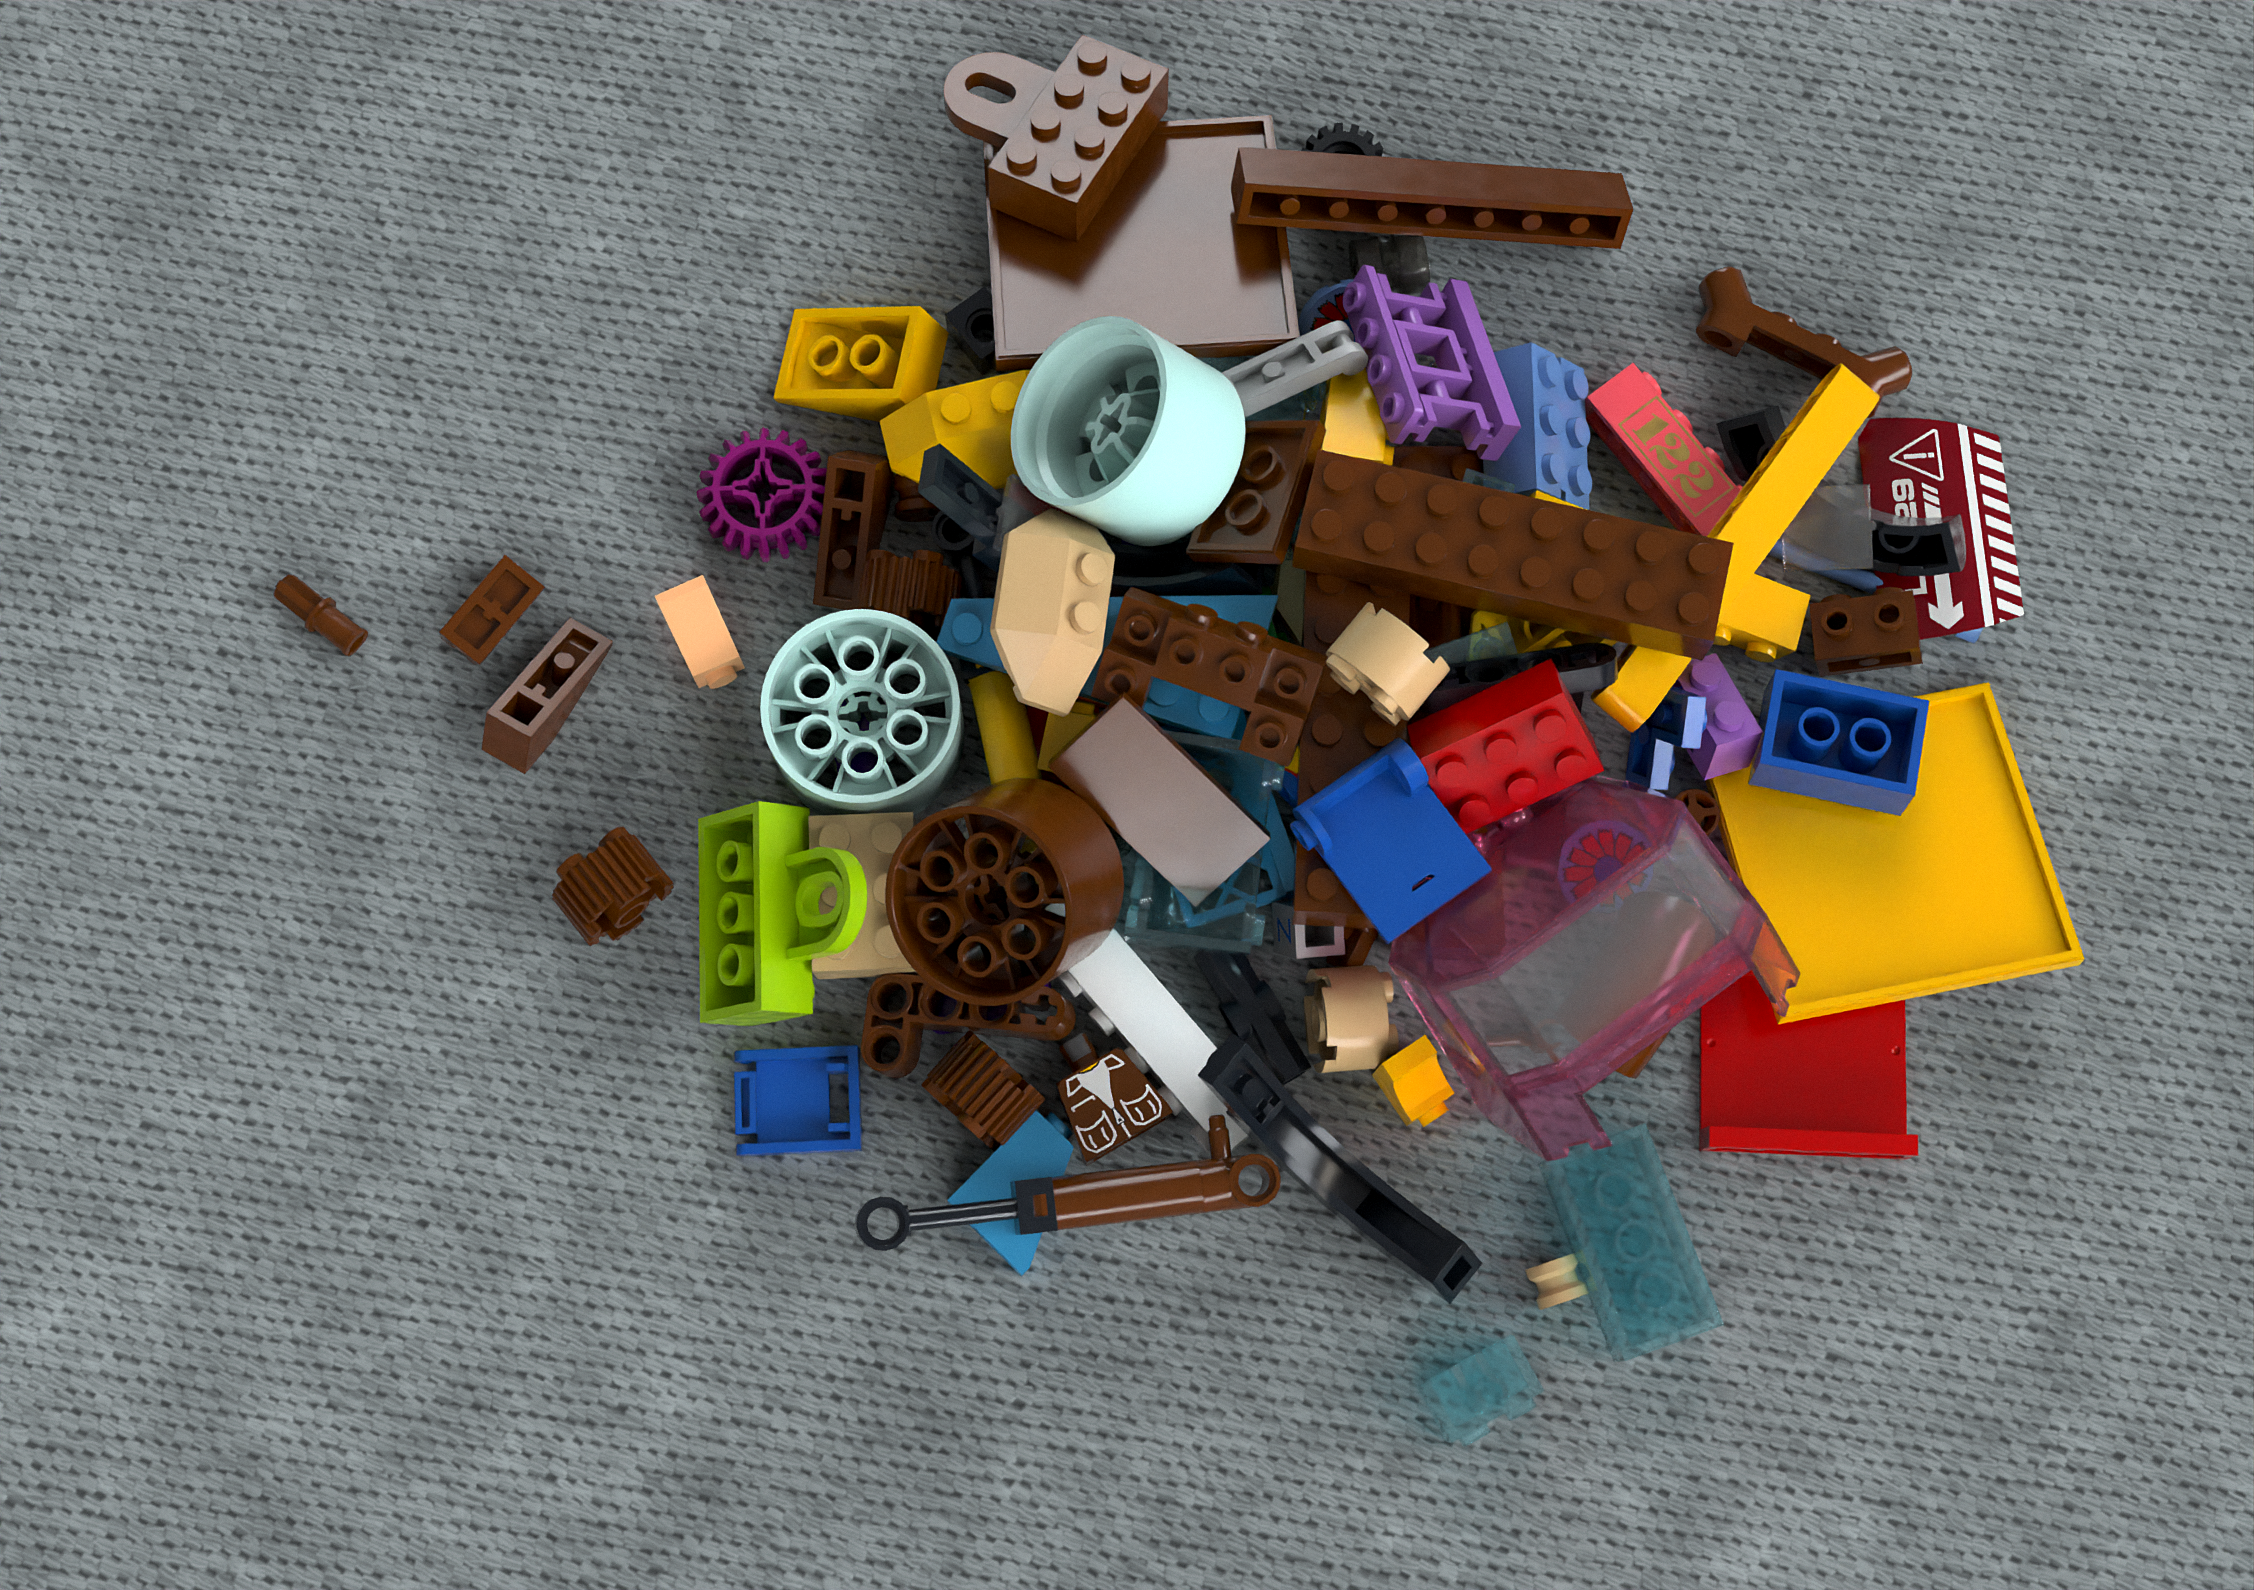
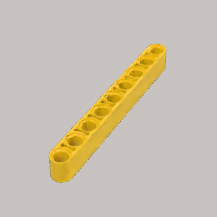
(1754, 526)

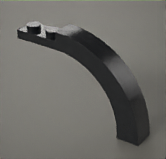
(1153, 569)
(1334, 1174)

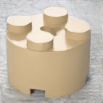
(1385, 663)
(1349, 1018)

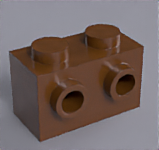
(1865, 632)

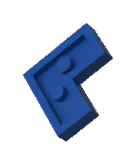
(1676, 722)

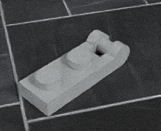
(1297, 366)

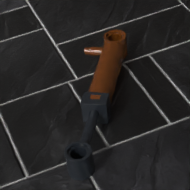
(1097, 1196)

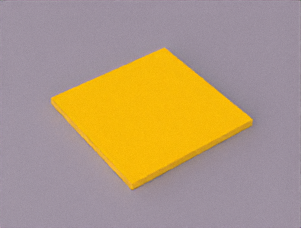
(1911, 900)

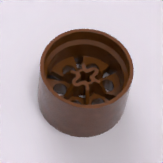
(967, 949)

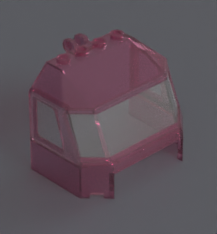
(1581, 952)

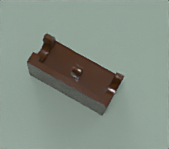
(491, 610)

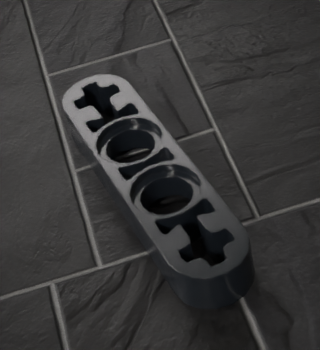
(1580, 667)

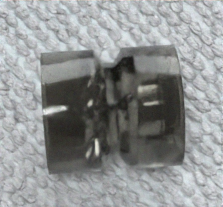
(1400, 259)

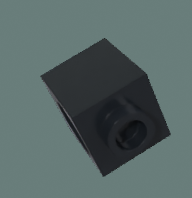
(966, 321)

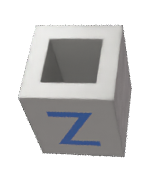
(1303, 940)

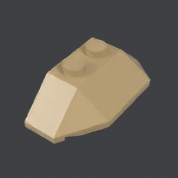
(1051, 608)

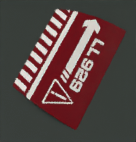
(1939, 472)

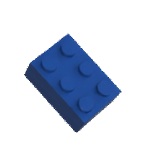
(1839, 742)

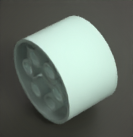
(1127, 432)
(930, 759)

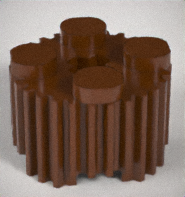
(909, 588)
(610, 887)
(982, 1091)

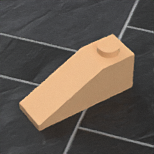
(700, 633)

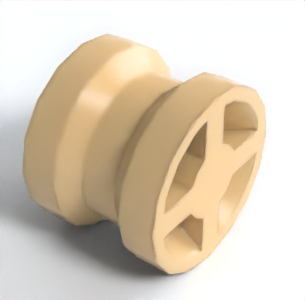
(1557, 1281)

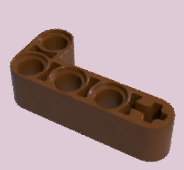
(921, 1014)

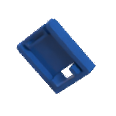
(790, 1100)

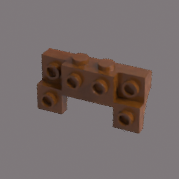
(1216, 660)

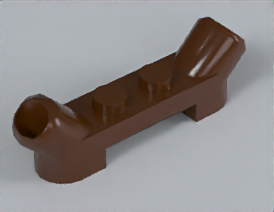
(1734, 320)

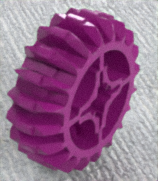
(743, 494)

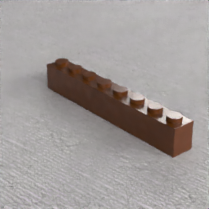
(1429, 198)

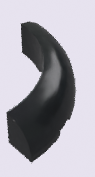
(1898, 543)

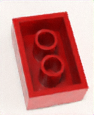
(1505, 747)

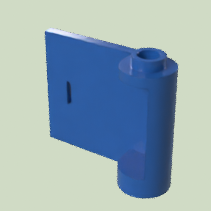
(1386, 835)

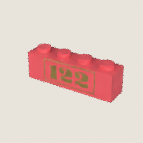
(1661, 451)

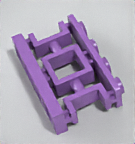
(1412, 398)

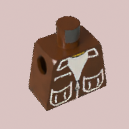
(1106, 1099)

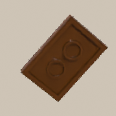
(1265, 497)

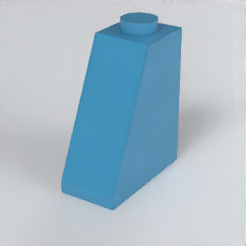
(1033, 1152)

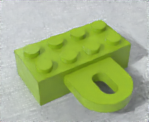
(764, 914)

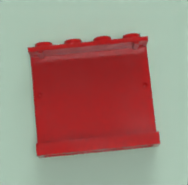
(1802, 1084)

